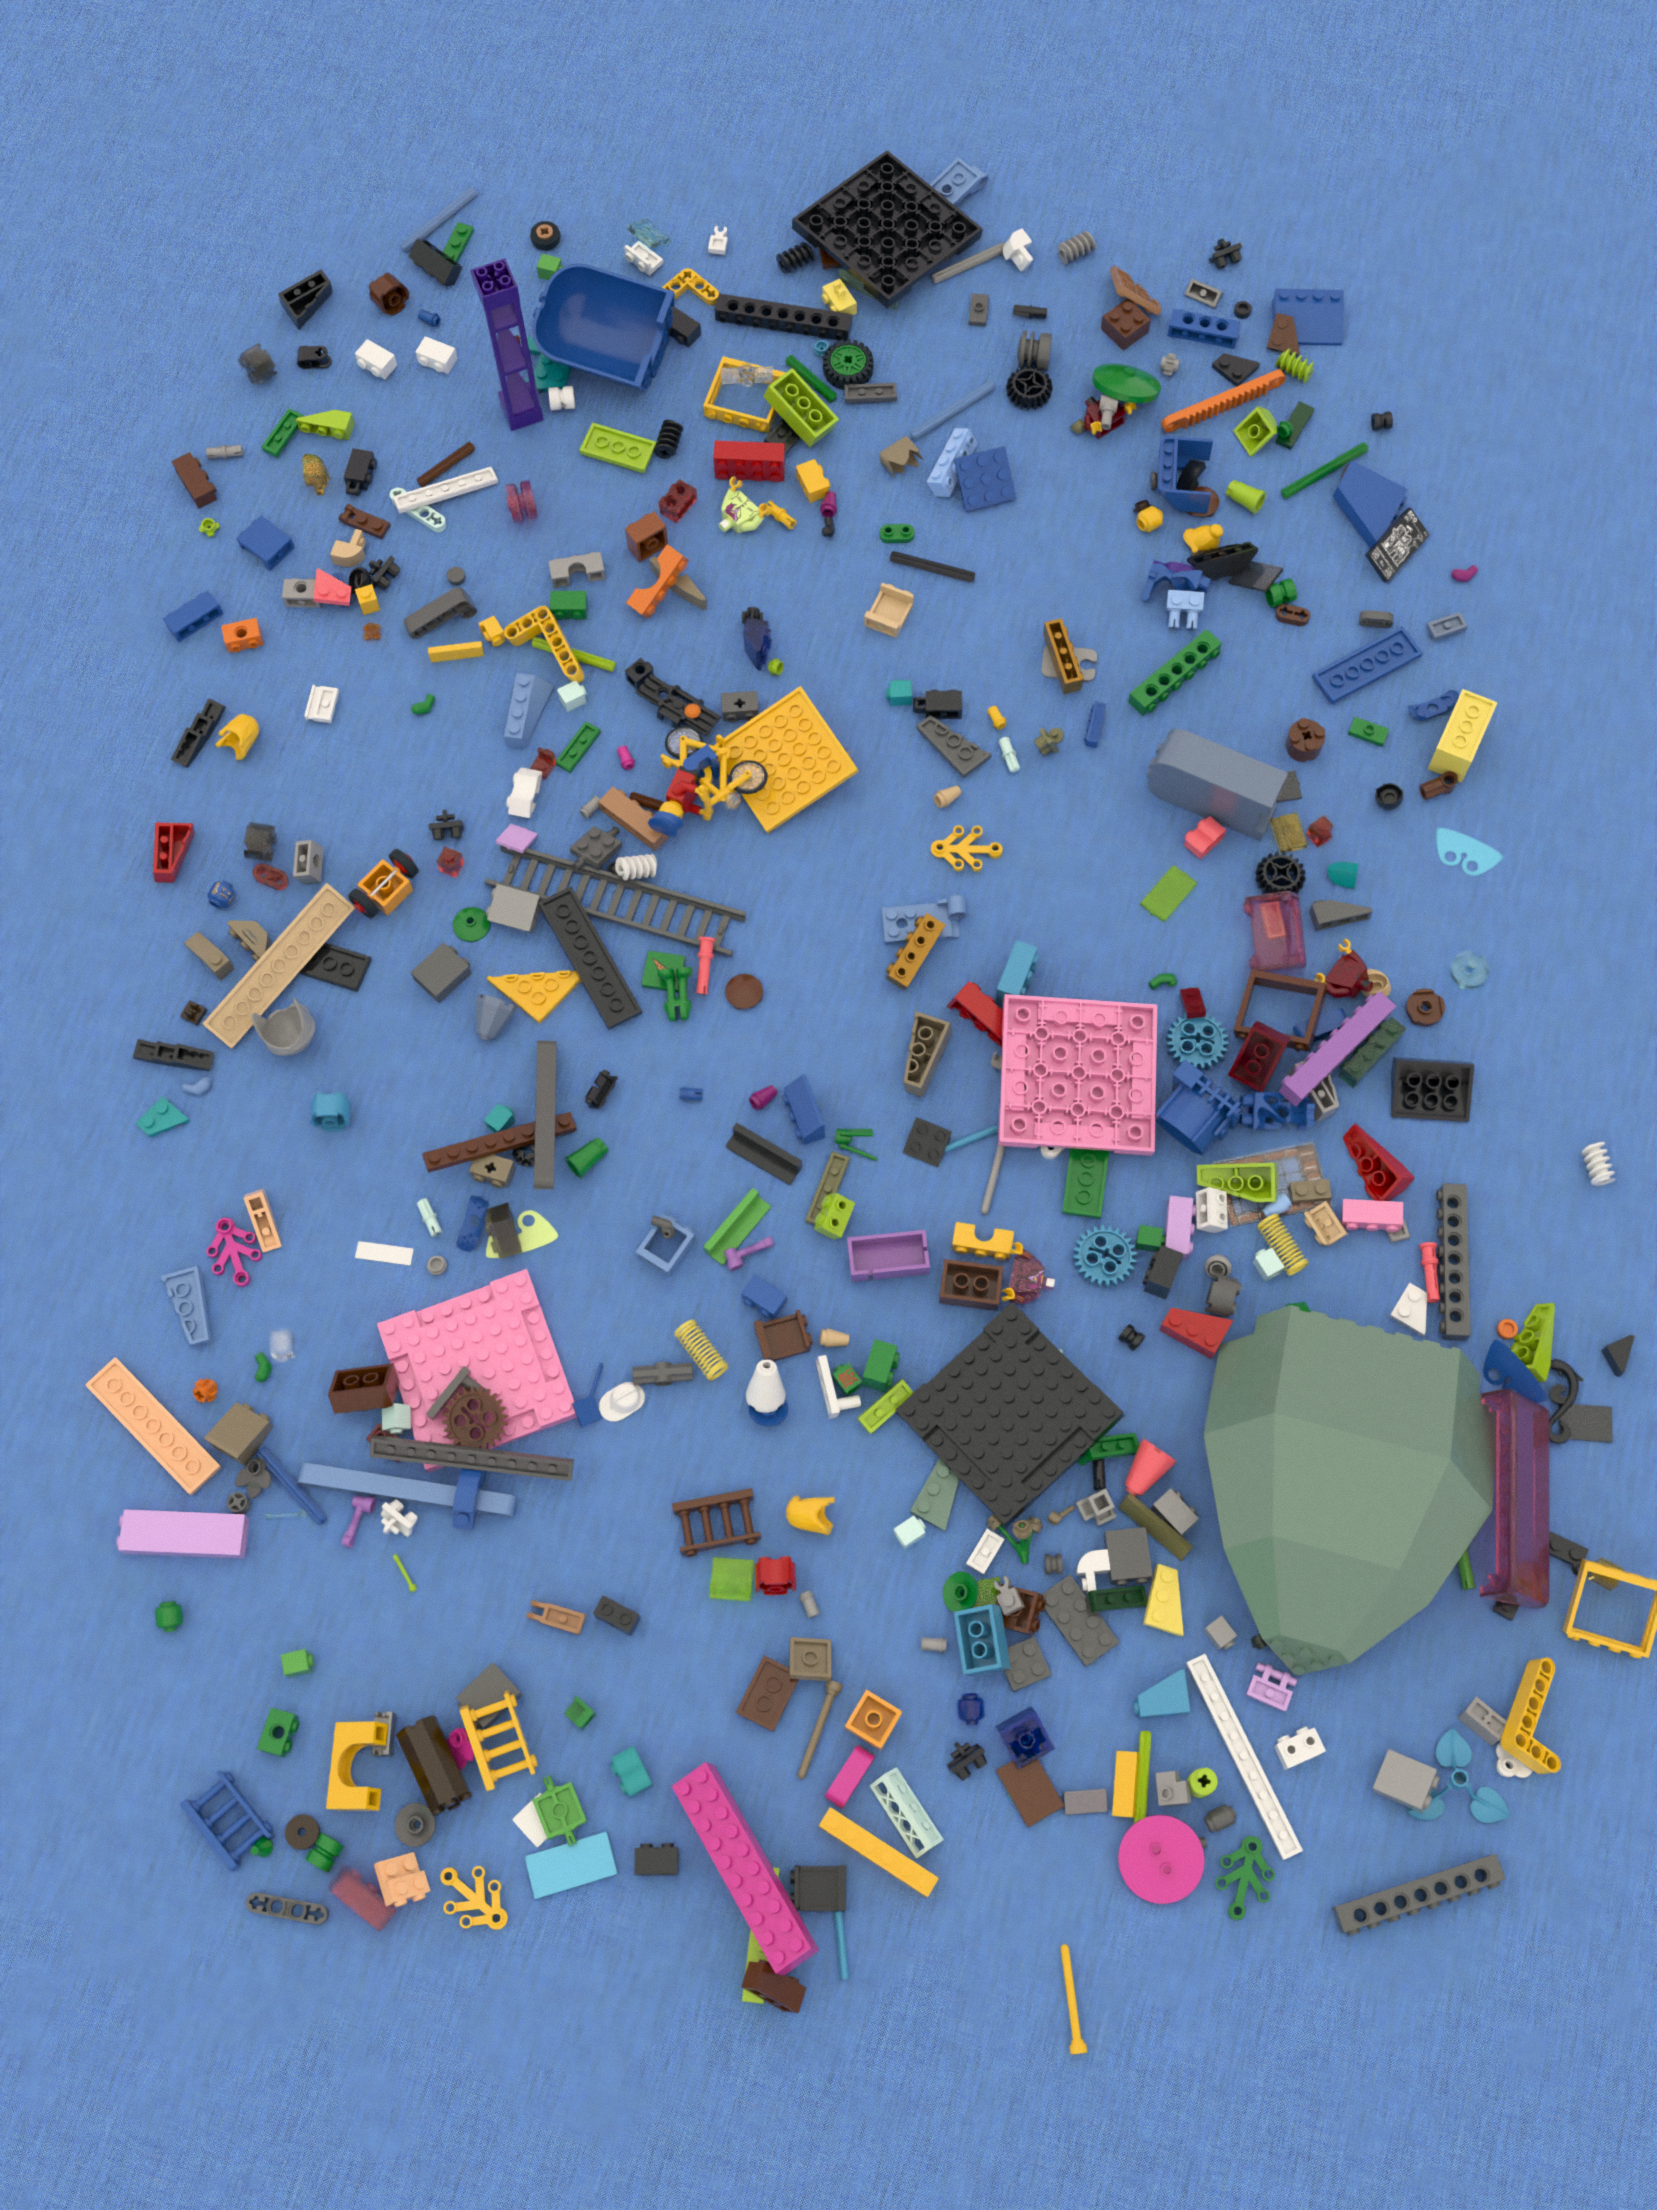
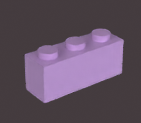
(1179, 1225)

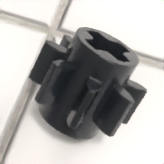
(752, 612)

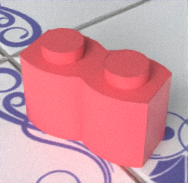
(1204, 837)

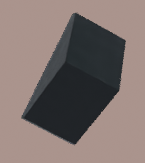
(1618, 1354)

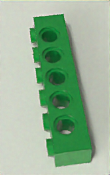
(1152, 685)

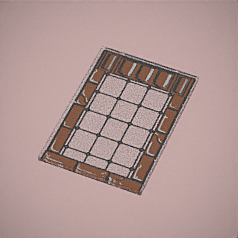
(1295, 1164)

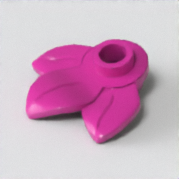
(461, 1746)

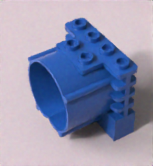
(1197, 1110)

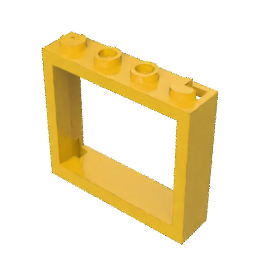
(731, 416)
(1596, 1639)

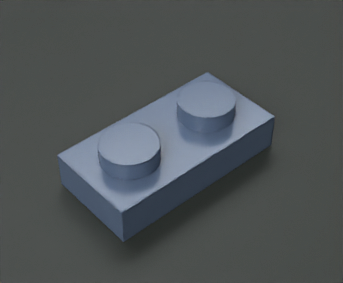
(1446, 626)

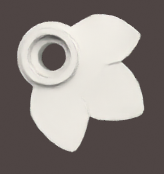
(1516, 1767)

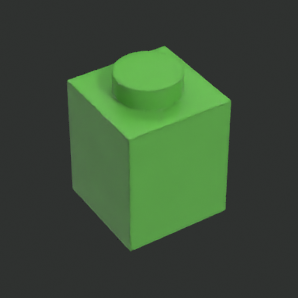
(548, 266)
(297, 1663)

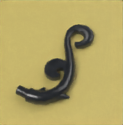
(1565, 1402)

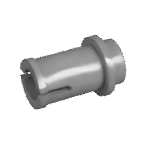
(587, 810)
(809, 1604)
(934, 1644)

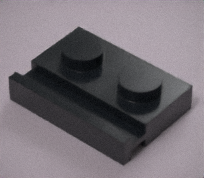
(783, 434)

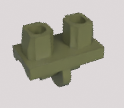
(1047, 742)

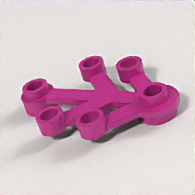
(232, 1249)

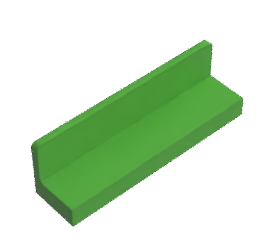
(737, 1226)

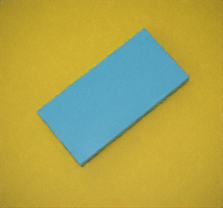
(571, 1866)

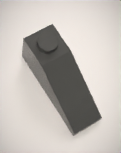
(1335, 913)

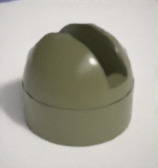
(1078, 427)

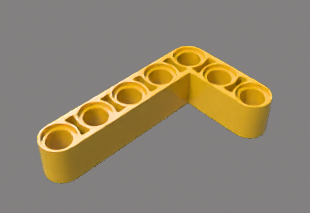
(545, 625)
(1524, 1716)

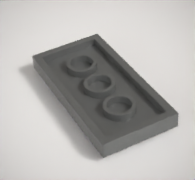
(1079, 1626)

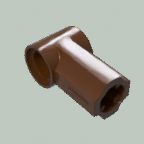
(1438, 786)

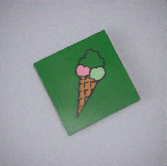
(658, 961)

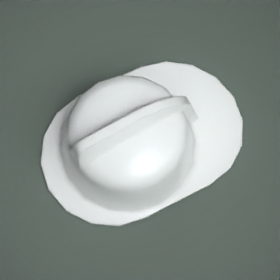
(621, 1401)

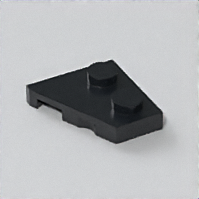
(1235, 368)

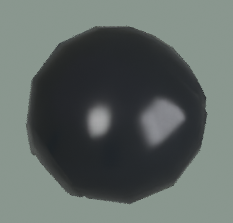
(359, 578)
(1389, 796)

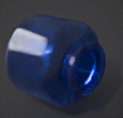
(970, 1708)

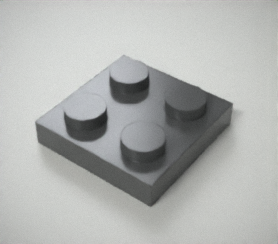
(1026, 1664)

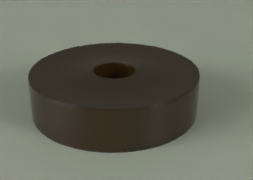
(295, 1825)

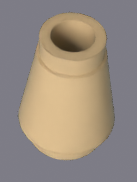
(946, 796)
(833, 1338)

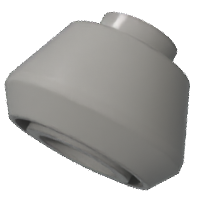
(1218, 1264)

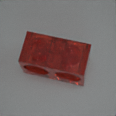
(680, 503)

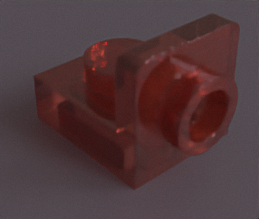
(544, 762)

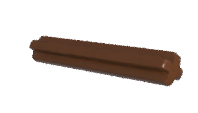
(445, 464)

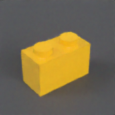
(812, 480)

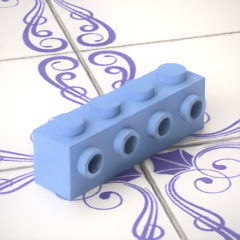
(944, 474)

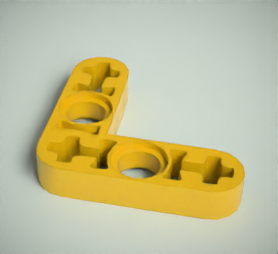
(691, 283)

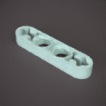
(427, 521)

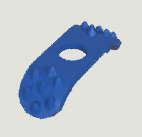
(1444, 704)
(470, 1235)

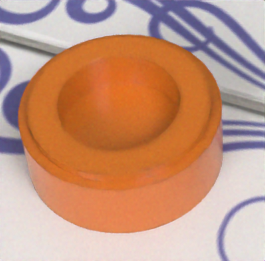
(1507, 1329)

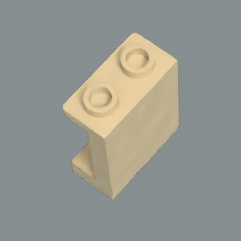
(889, 610)

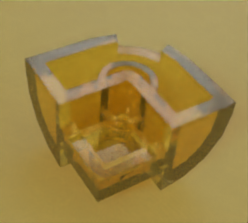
(315, 473)

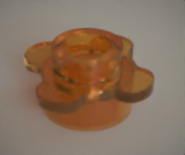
(368, 628)

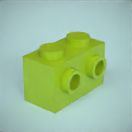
(834, 1215)

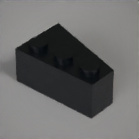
(305, 297)

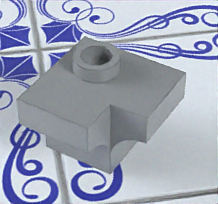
(1097, 1506)
(1172, 1790)

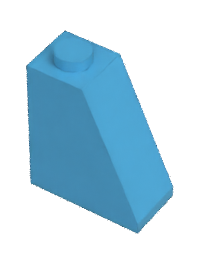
(1164, 1698)

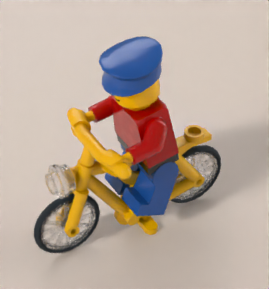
(694, 777)

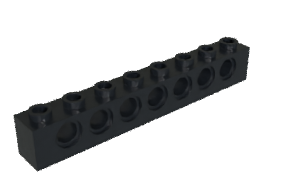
(783, 317)

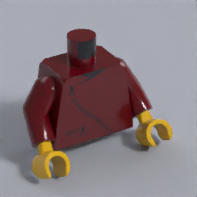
(1093, 417)
(1347, 976)

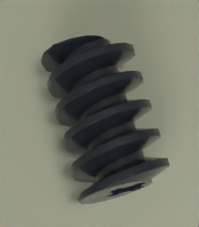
(794, 256)
(668, 439)

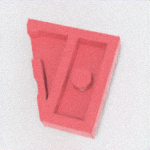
(331, 590)

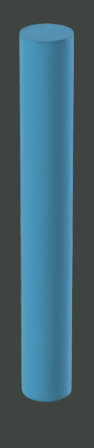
(971, 1138)
(841, 1945)

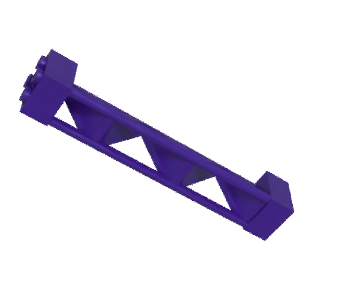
(503, 311)

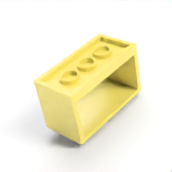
(1462, 734)

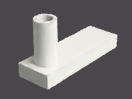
(833, 1404)

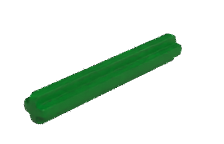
(809, 377)

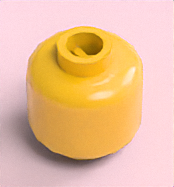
(1149, 519)

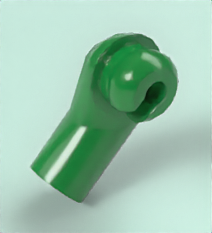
(423, 707)
(1168, 978)
(264, 1368)

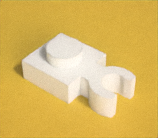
(718, 242)

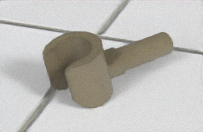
(1055, 1518)

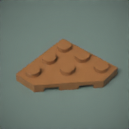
(1136, 293)

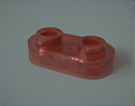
(271, 877)

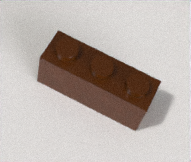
(195, 480)
(778, 1990)

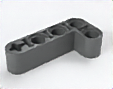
(439, 611)

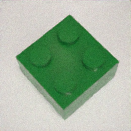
(880, 1366)

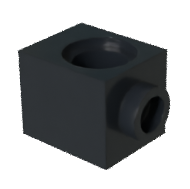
(632, 672)

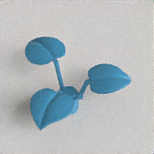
(1487, 1804)

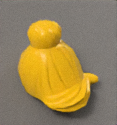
(1203, 537)

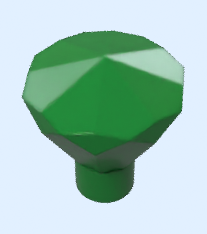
(262, 1847)

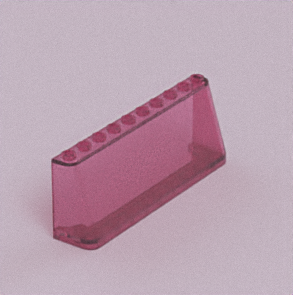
(1520, 1501)

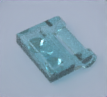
(648, 233)

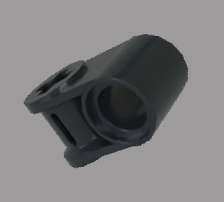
(312, 356)

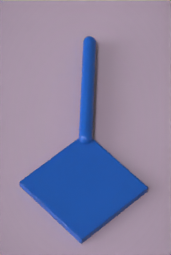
(586, 1408)

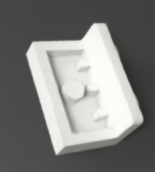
(643, 258)

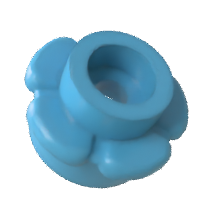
(821, 344)

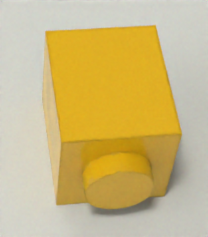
(367, 599)

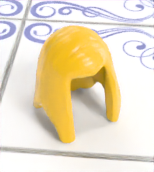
(241, 735)
(809, 1514)

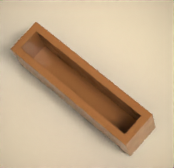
(631, 817)

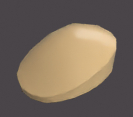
(1380, 983)

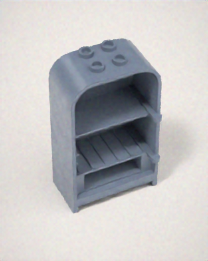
(1215, 782)

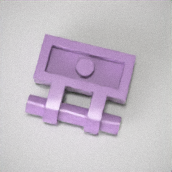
(1268, 1692)

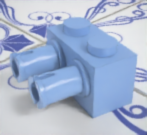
(1184, 602)

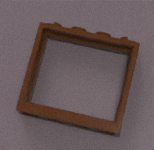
(1286, 983)

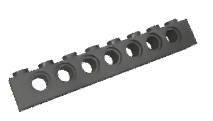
(1458, 1196)
(1487, 1865)

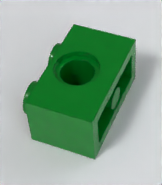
(268, 1741)

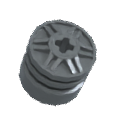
(1035, 350)

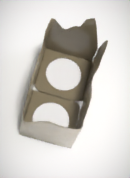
(899, 454)

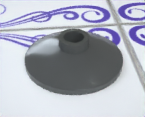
(406, 1825)

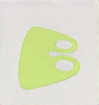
(532, 1236)

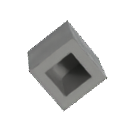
(1220, 1633)

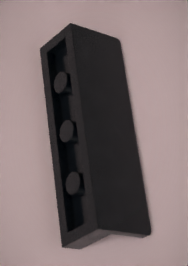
(764, 1154)

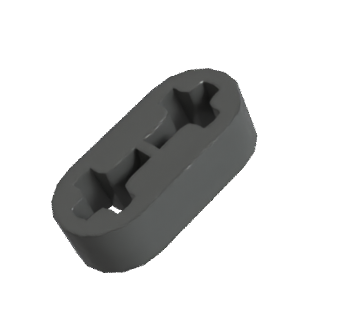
(1376, 619)

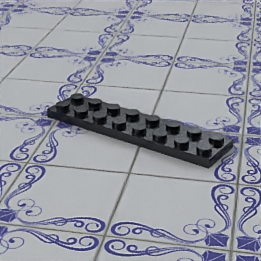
(590, 958)

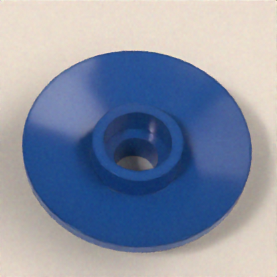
(771, 1419)

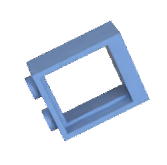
(657, 1263)

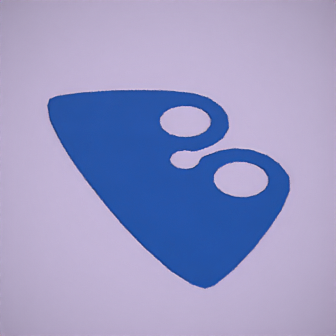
(1510, 1365)

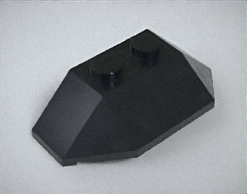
(1223, 560)

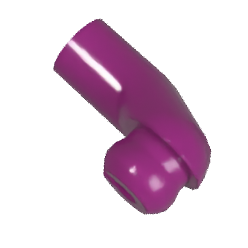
(1464, 575)

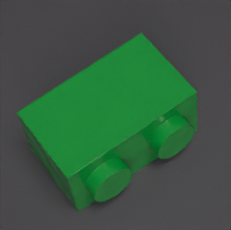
(569, 604)

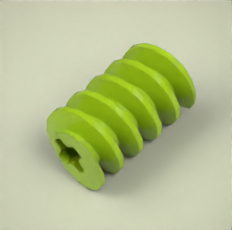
(1295, 366)
(1208, 1778)

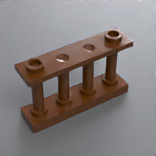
(703, 1506)

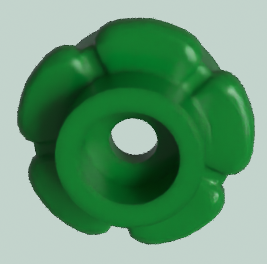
(1285, 429)

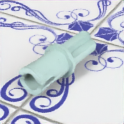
(1009, 754)
(429, 1217)

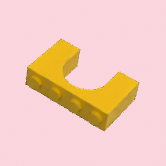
(348, 1740)

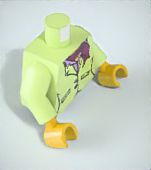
(739, 511)

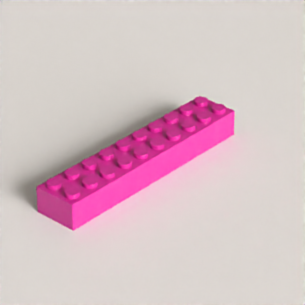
(745, 1869)

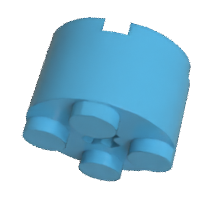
(330, 1111)

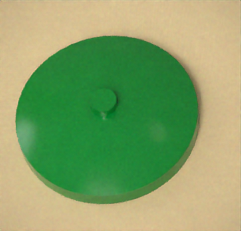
(1126, 383)

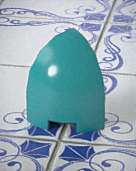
(1343, 873)

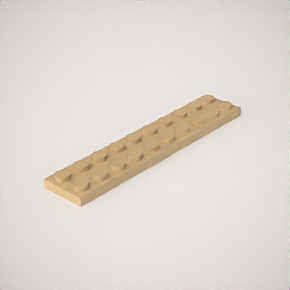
(278, 965)

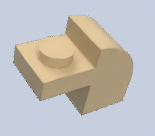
(350, 553)

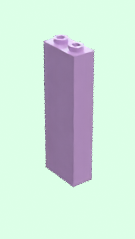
(183, 1534)

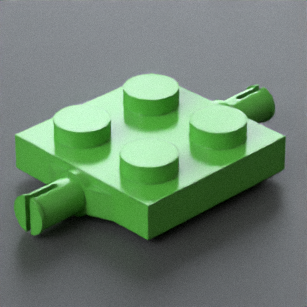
(559, 1810)

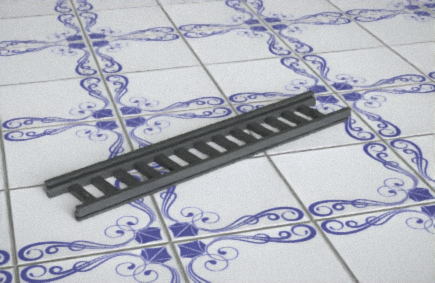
(638, 886)

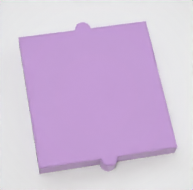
(516, 838)

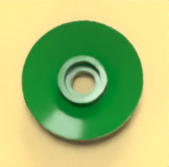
(475, 930)
(954, 1590)

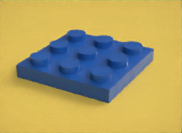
(984, 478)

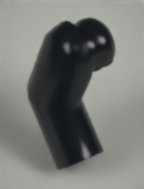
(829, 528)

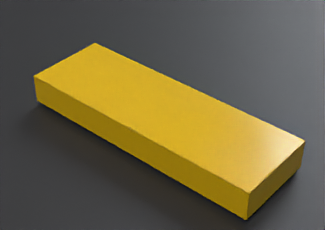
(456, 651)
(1125, 1784)

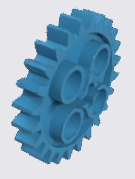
(1198, 1026)
(1112, 1241)

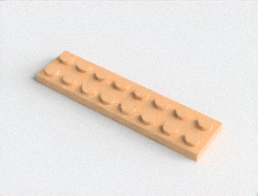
(153, 1426)

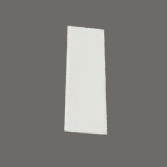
(384, 1253)

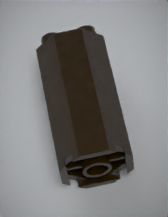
(434, 1765)

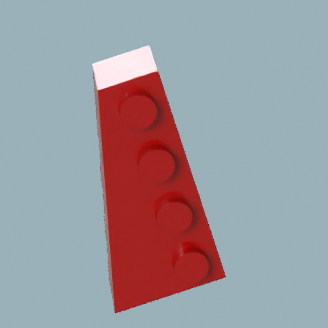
(980, 1009)

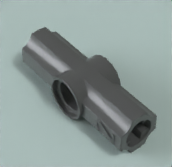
(662, 1373)

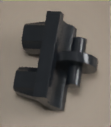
(1223, 252)
(388, 567)
(454, 826)
(965, 1755)

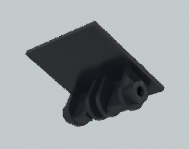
(927, 1142)

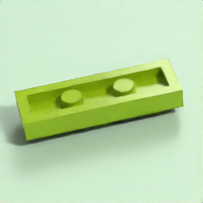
(885, 1406)

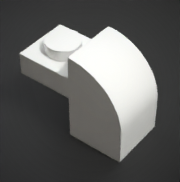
(1016, 250)
(1091, 1564)

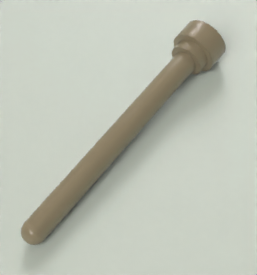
(832, 1690)

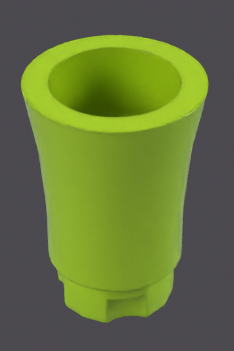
(1246, 495)

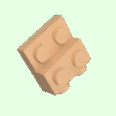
(401, 1880)

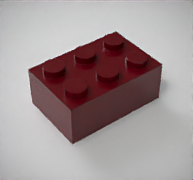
(1259, 1056)

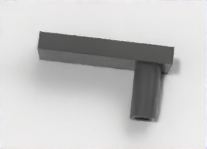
(461, 1378)

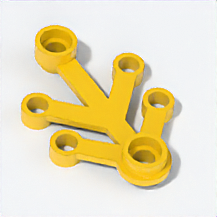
(964, 848)
(477, 1900)

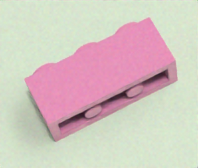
(1372, 1215)

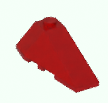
(1380, 1170)

